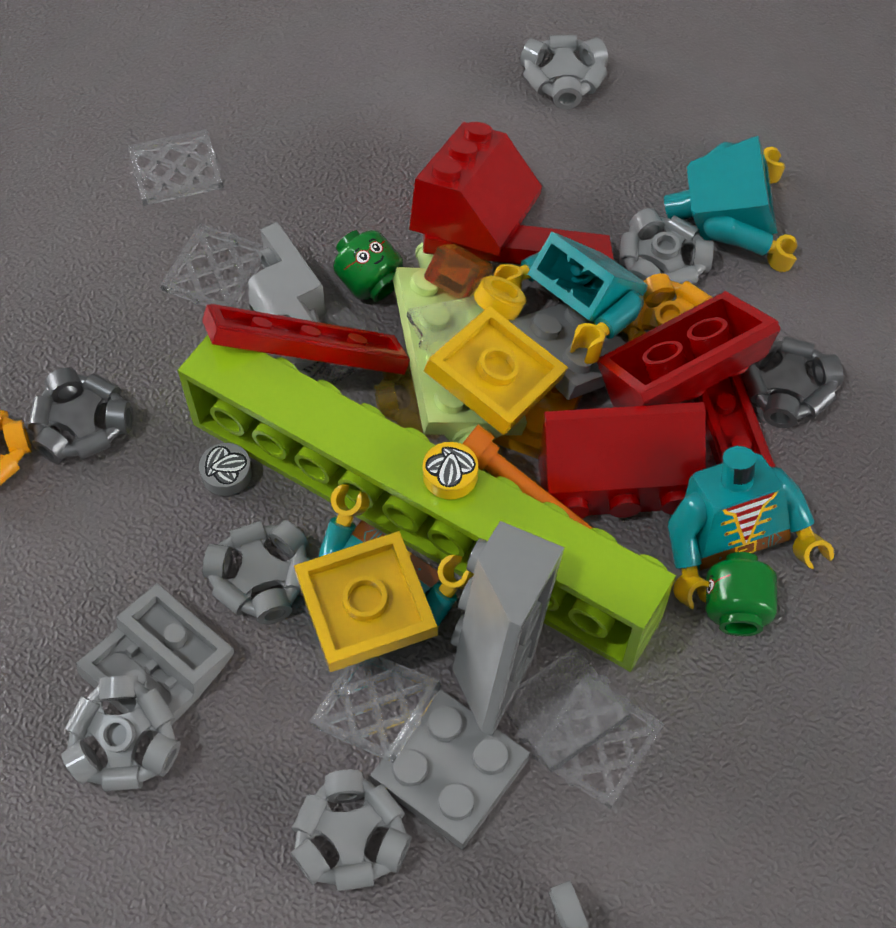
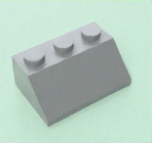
(502, 617)

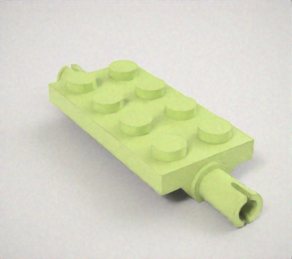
(438, 408)

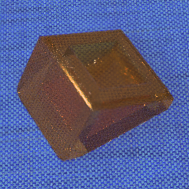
(456, 270)

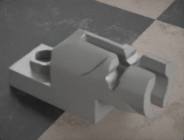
(285, 283)

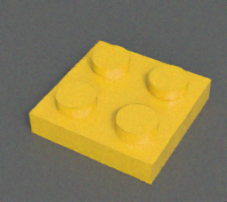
(495, 369)
(365, 601)

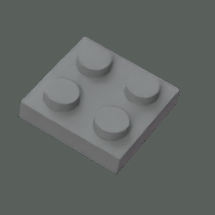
(554, 331)
(451, 770)

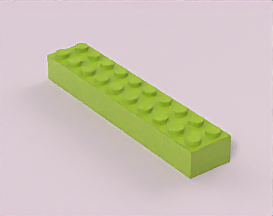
(325, 440)

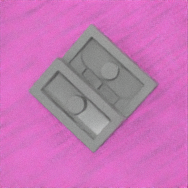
(163, 648)

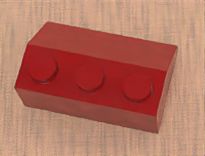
(474, 190)
(688, 353)
(622, 457)

